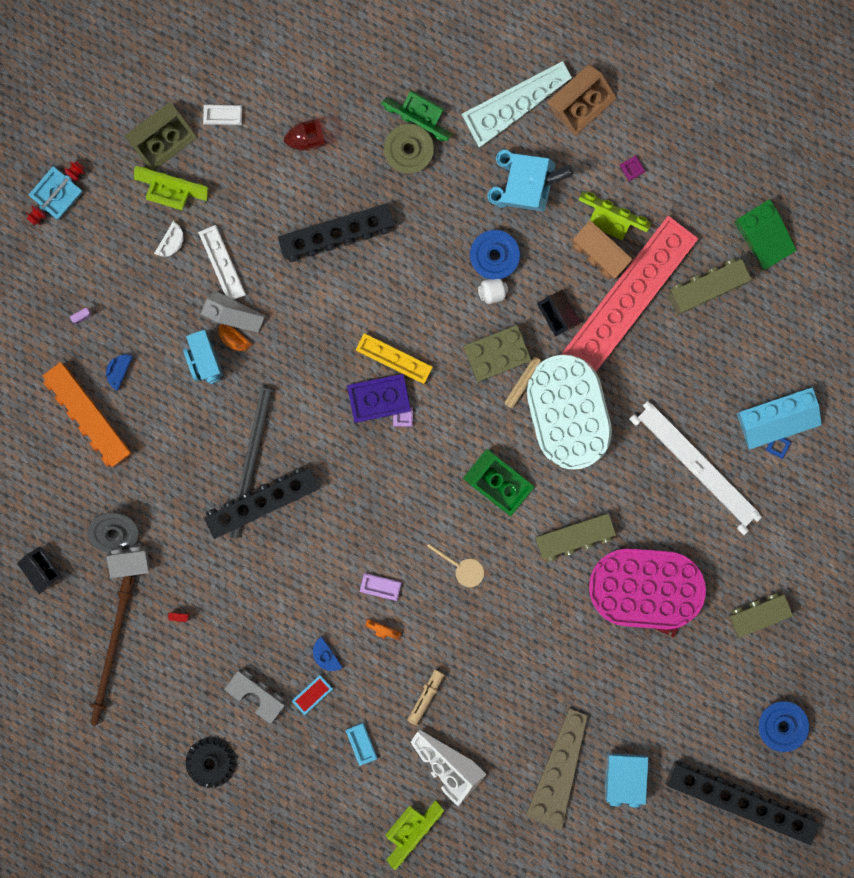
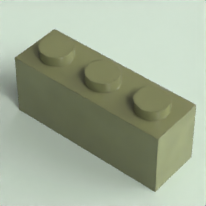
(760, 614)

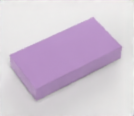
(380, 587)

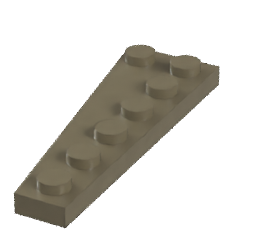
(555, 784)

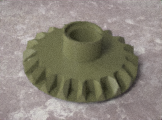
(405, 136)

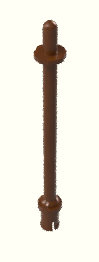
(124, 596)

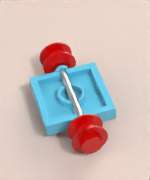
(55, 193)

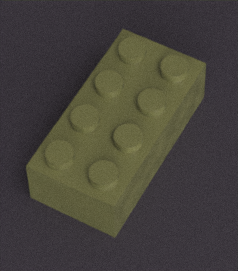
(706, 288)

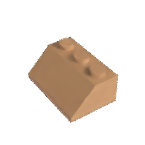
(582, 99)
(601, 251)

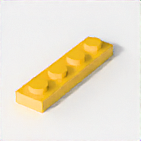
(394, 358)

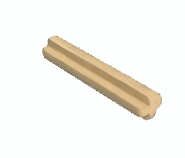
(522, 383)

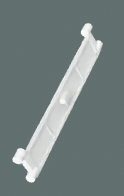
(698, 465)

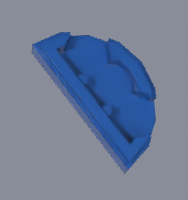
(117, 370)
(324, 656)

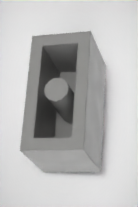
(128, 561)

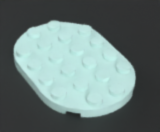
(569, 412)

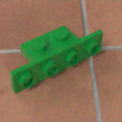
(421, 112)

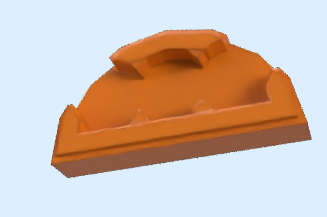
(233, 338)
(382, 630)

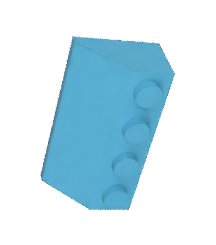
(780, 418)

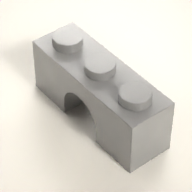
(269, 704)

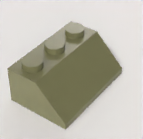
(160, 136)

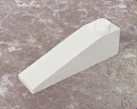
(455, 770)

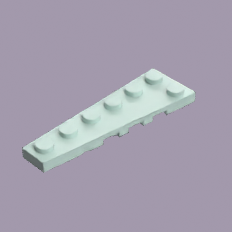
(504, 109)

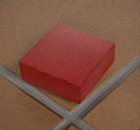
(180, 617)

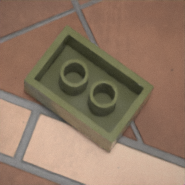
(497, 354)

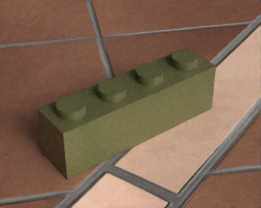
(575, 536)

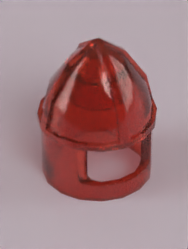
(305, 136)

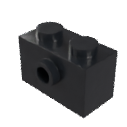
(558, 313)
(39, 570)

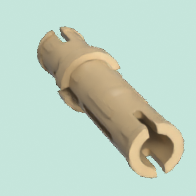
(426, 696)

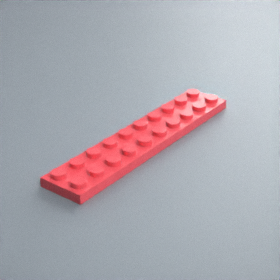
(631, 293)

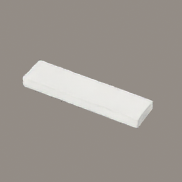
(222, 263)

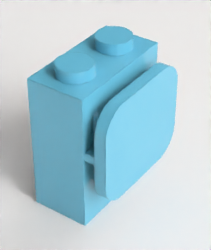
(202, 358)
(626, 779)

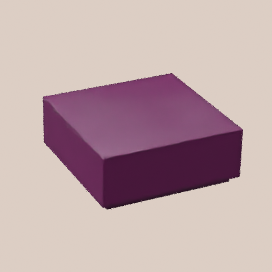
(632, 168)

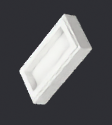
(222, 115)

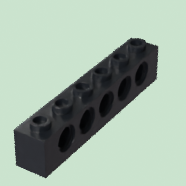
(288, 241)
(307, 486)

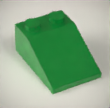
(765, 234)
(498, 482)

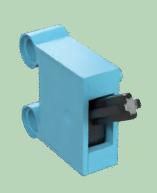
(527, 181)

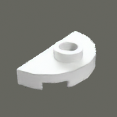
(171, 242)

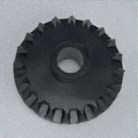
(212, 749)

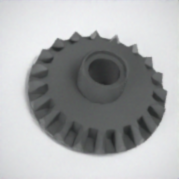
(112, 531)

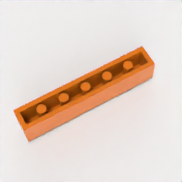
(87, 415)

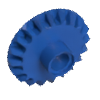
(494, 241)
(793, 735)

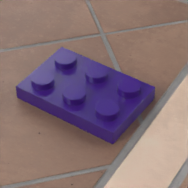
(379, 398)

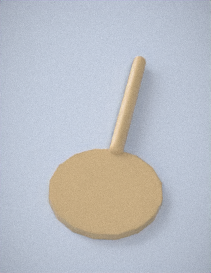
(468, 572)

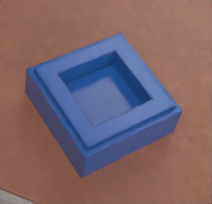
(780, 455)

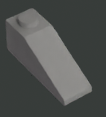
(231, 313)

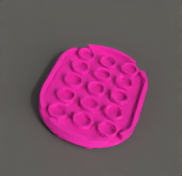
(647, 588)

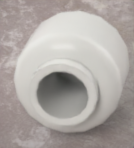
(492, 290)

